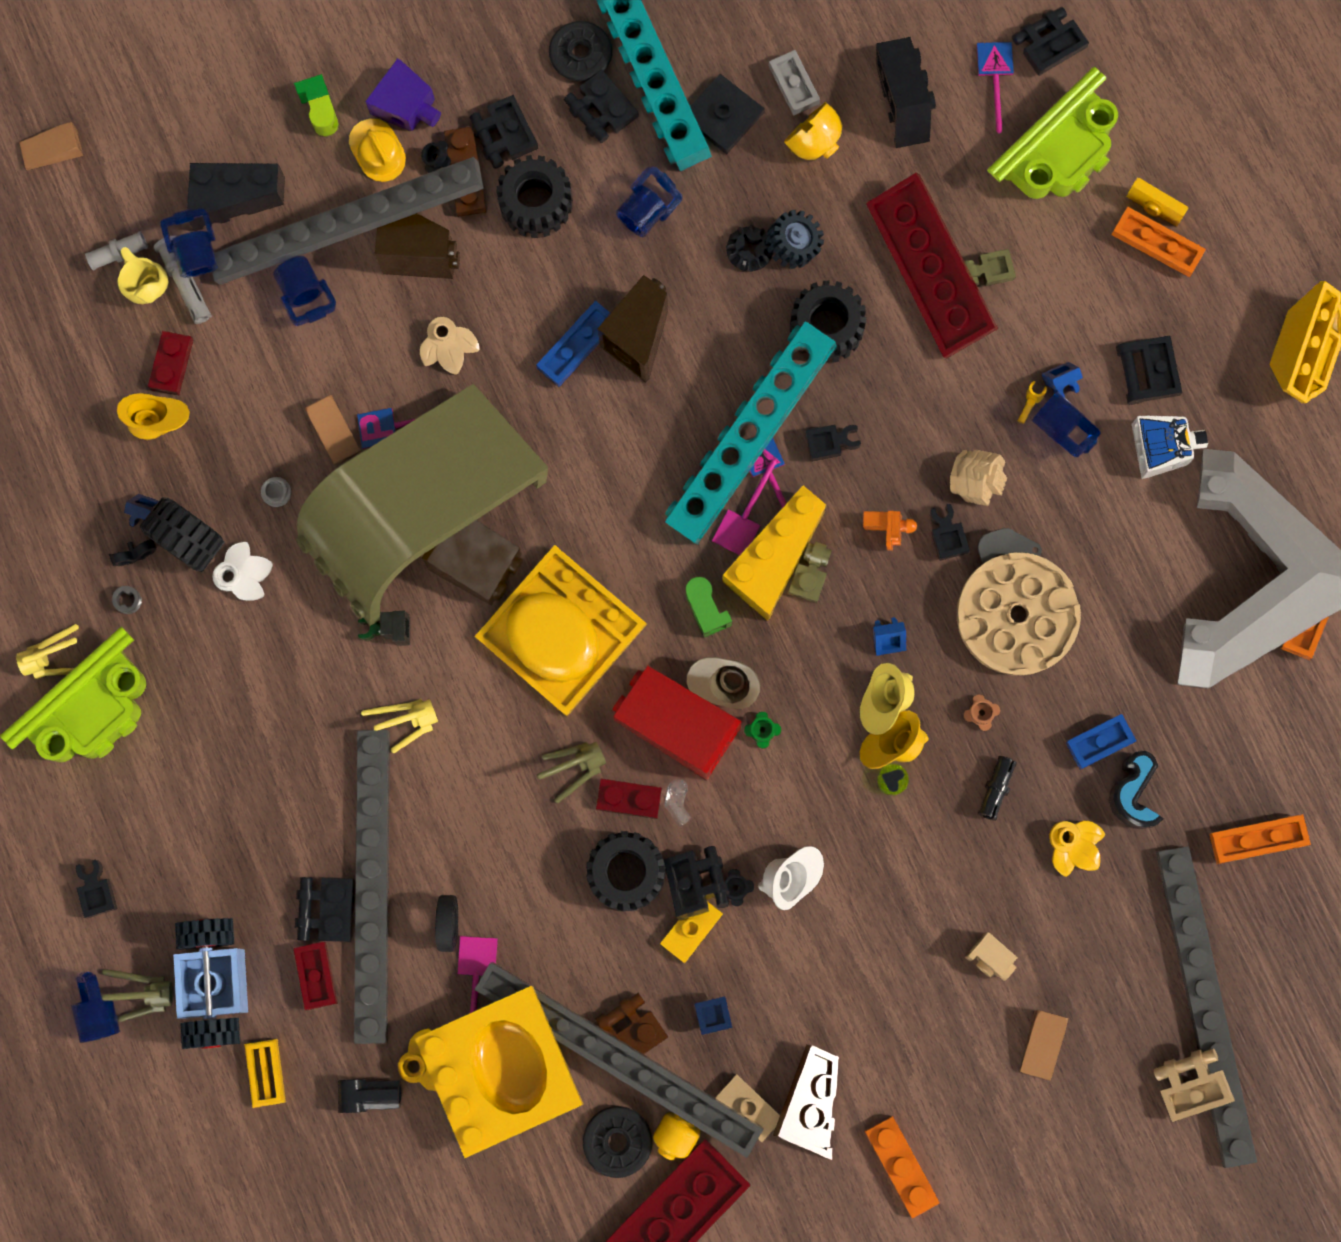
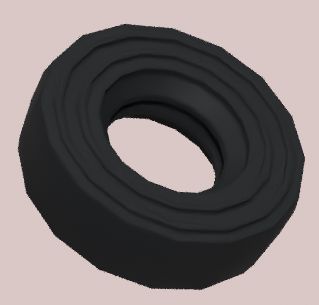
(446, 923)

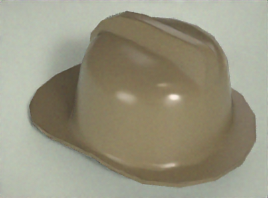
(724, 682)

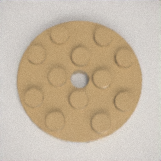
(1050, 614)

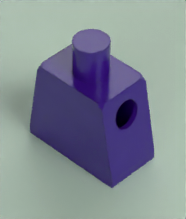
(403, 99)

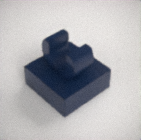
(139, 507)
(713, 1015)

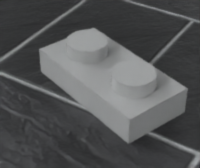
(794, 82)

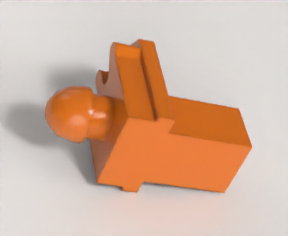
(890, 522)

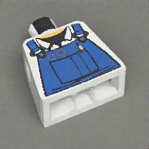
(1165, 443)

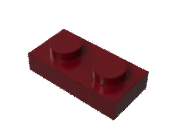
(170, 363)
(629, 798)
(315, 976)

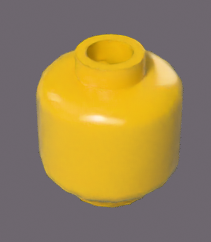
(675, 1136)

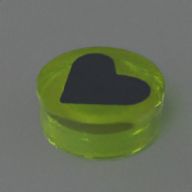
(892, 779)

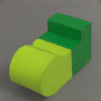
(322, 111)

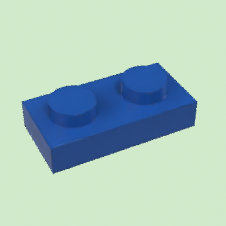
(1100, 741)

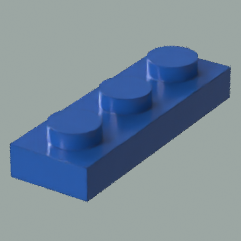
(573, 345)

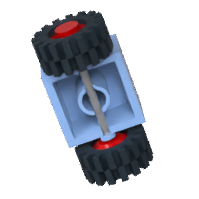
(209, 983)

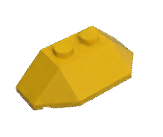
(1309, 343)

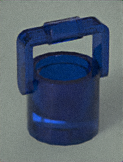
(645, 207)
(194, 249)
(300, 288)
(1060, 418)
(92, 1015)

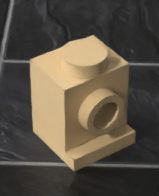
(992, 957)

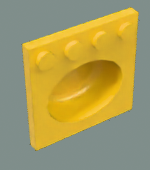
(560, 630)
(498, 1071)

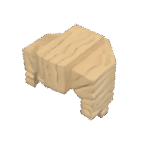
(978, 476)

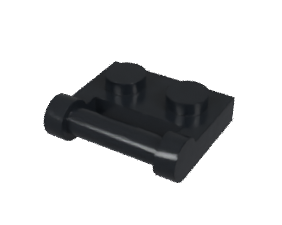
(1158, 366)

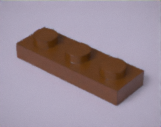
(462, 147)

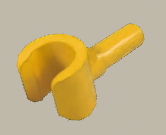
(1032, 398)

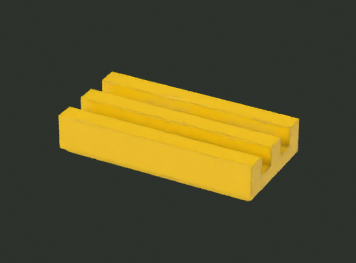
(277, 1072)

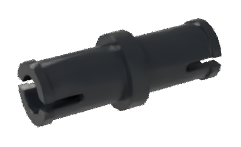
(997, 788)

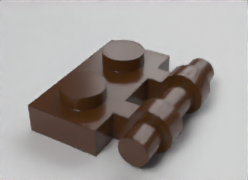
(642, 1033)

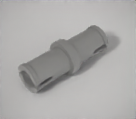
(112, 251)

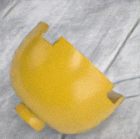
(816, 134)

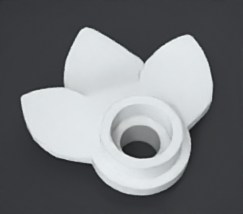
(247, 572)

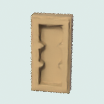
(746, 1101)

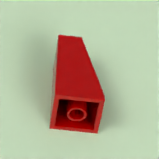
(676, 721)

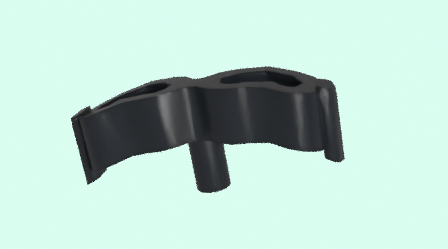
(134, 554)

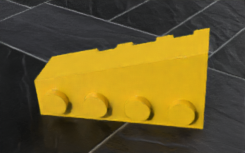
(772, 557)

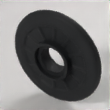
(577, 34)
(617, 1163)

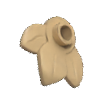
(449, 349)

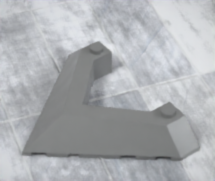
(1284, 607)

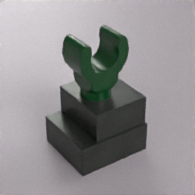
(393, 626)

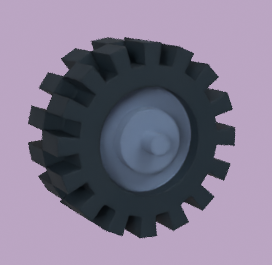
(794, 239)

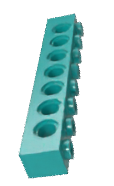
(693, 146)
(801, 338)

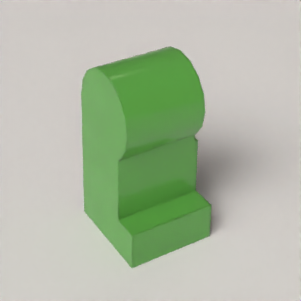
(704, 609)

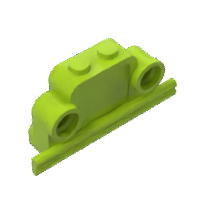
(1062, 144)
(86, 707)

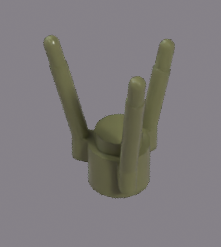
(587, 757)
(157, 994)

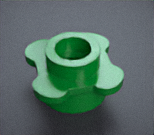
(753, 730)

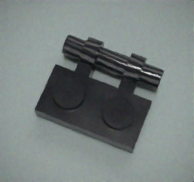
(1054, 47)
(607, 100)
(512, 128)
(686, 882)
(335, 909)

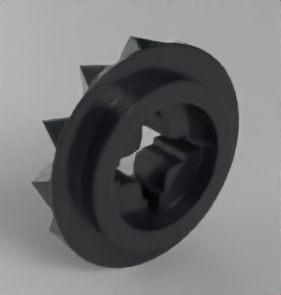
(744, 259)

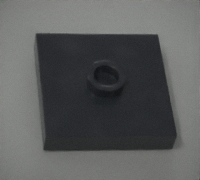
(725, 113)

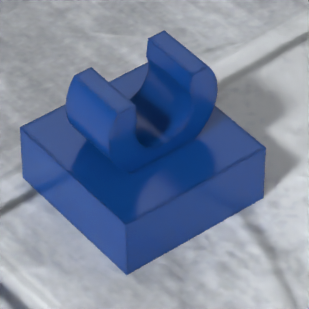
(1062, 376)
(889, 637)

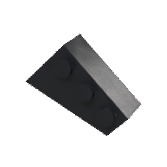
(905, 90)
(233, 190)

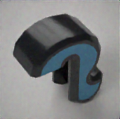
(1127, 791)

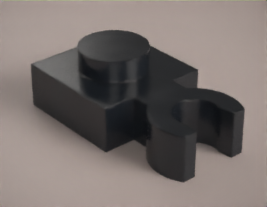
(826, 442)
(949, 537)
(96, 895)

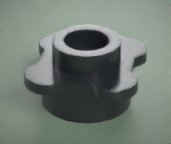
(429, 154)
(745, 887)

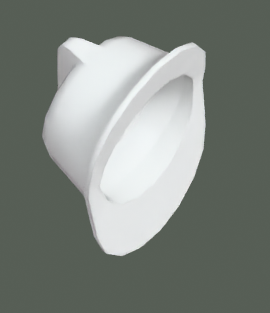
(792, 877)

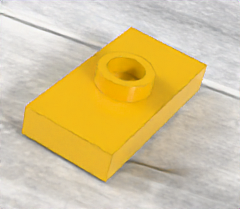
(1157, 202)
(690, 932)

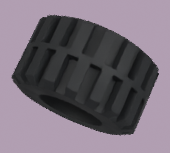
(532, 174)
(836, 300)
(182, 534)
(598, 865)

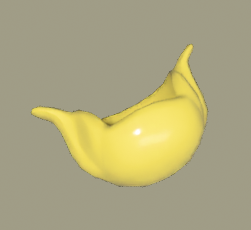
(141, 279)

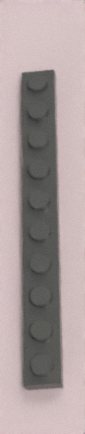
(348, 220)
(372, 887)
(1205, 1000)
(631, 1066)

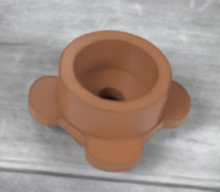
(990, 709)

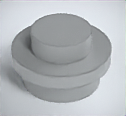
(276, 491)

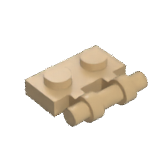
(1195, 1095)

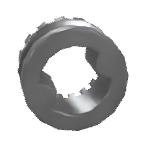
(123, 608)

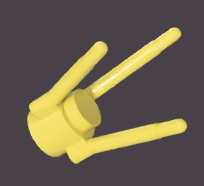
(35, 657)
(420, 714)

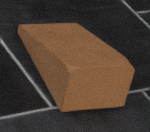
(51, 146)
(332, 429)
(1043, 1044)

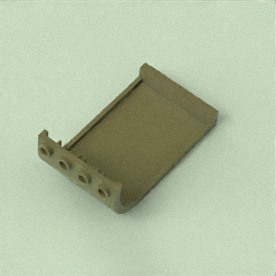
(413, 495)

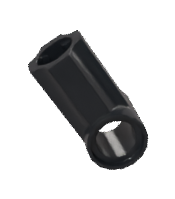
(360, 1095)

